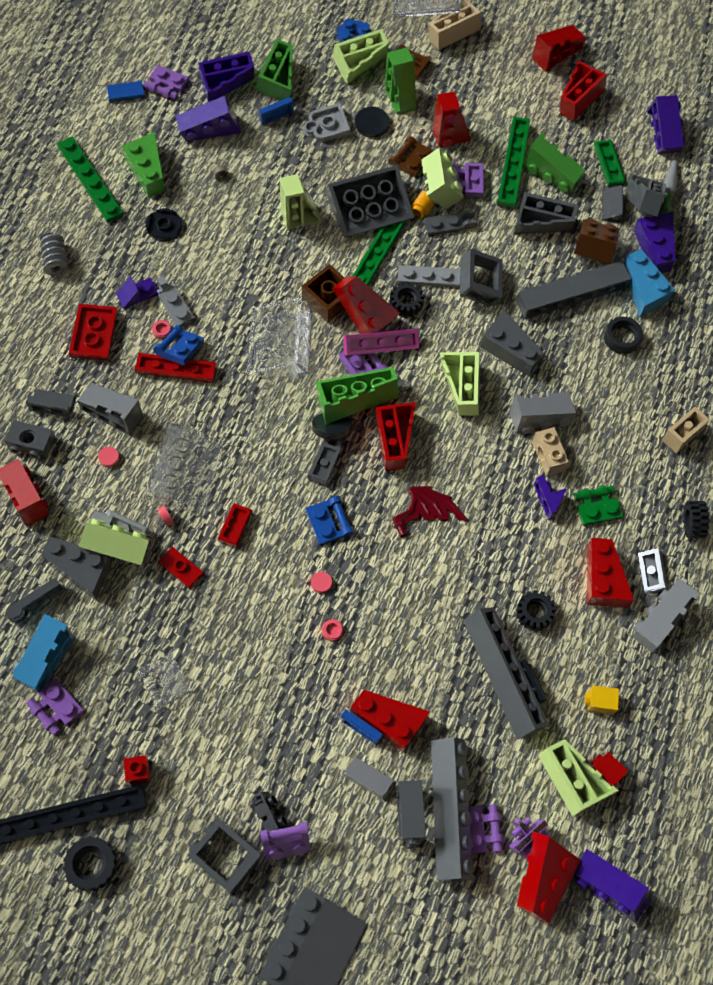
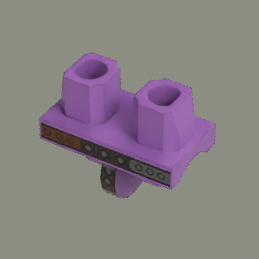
(522, 843)

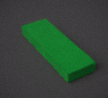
(609, 163)

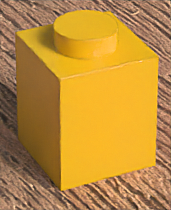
(602, 699)

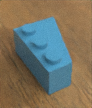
(647, 283)
(43, 653)

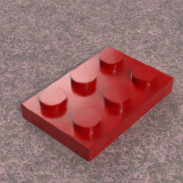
(93, 332)

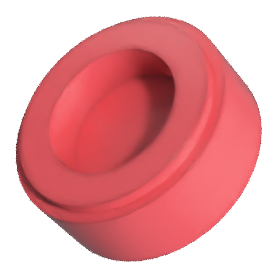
(161, 329)
(108, 457)
(165, 516)
(321, 582)
(332, 630)

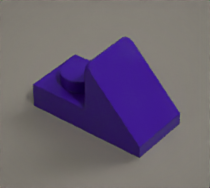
(134, 293)
(549, 499)

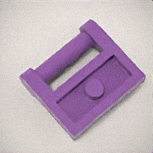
(358, 364)
(286, 842)

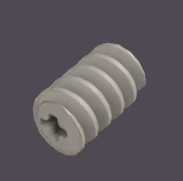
(53, 253)

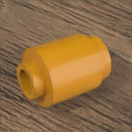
(422, 205)

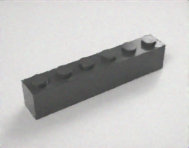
(573, 289)
(505, 673)
(451, 810)

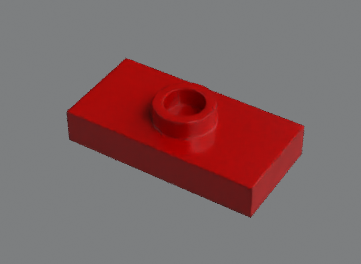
(235, 525)
(180, 567)

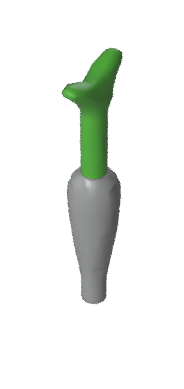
(671, 187)

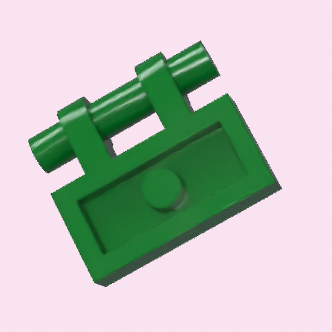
(598, 511)

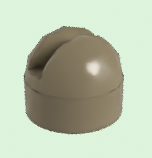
(222, 170)

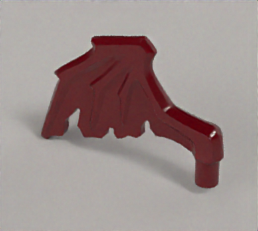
(429, 505)

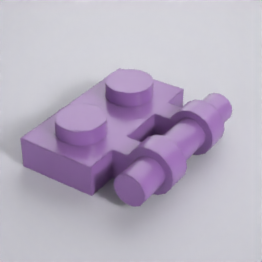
(170, 79)
(473, 179)
(60, 702)
(478, 832)

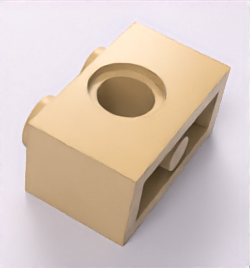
(685, 429)
(550, 451)

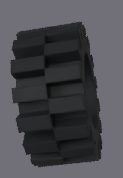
(414, 292)
(696, 519)
(544, 602)

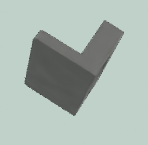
(50, 402)

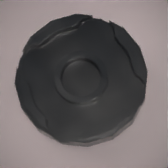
(372, 122)
(166, 229)
(336, 429)

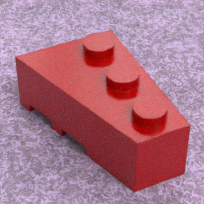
(557, 46)
(449, 122)
(364, 305)
(394, 433)
(605, 576)
(392, 718)
(546, 877)

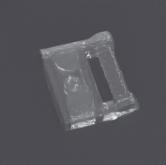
(170, 677)

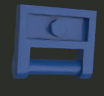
(183, 349)
(323, 523)

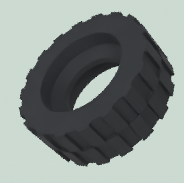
(73, 857)

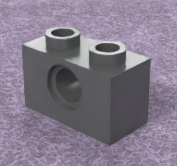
(22, 432)

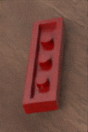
(193, 370)

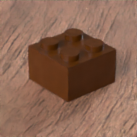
(597, 240)
(320, 294)

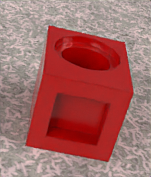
(610, 768)
(137, 770)

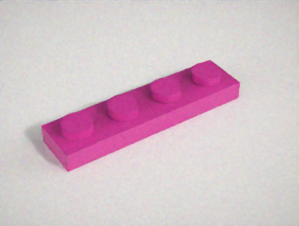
(381, 342)

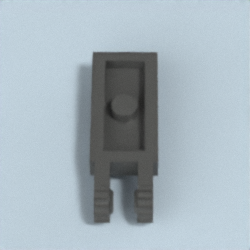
(449, 223)
(325, 461)
(33, 600)

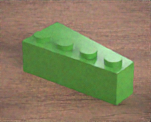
(356, 393)

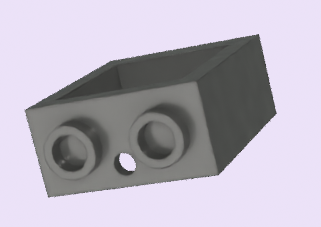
(475, 291)
(410, 813)
(242, 871)

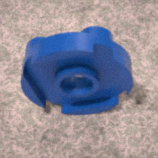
(352, 26)

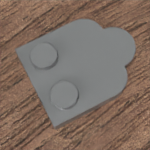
(327, 123)

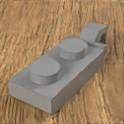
(173, 302)
(113, 517)

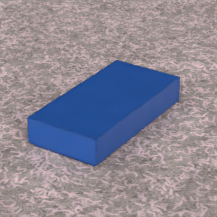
(125, 91)
(275, 111)
(361, 727)

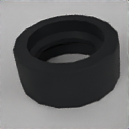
(616, 346)

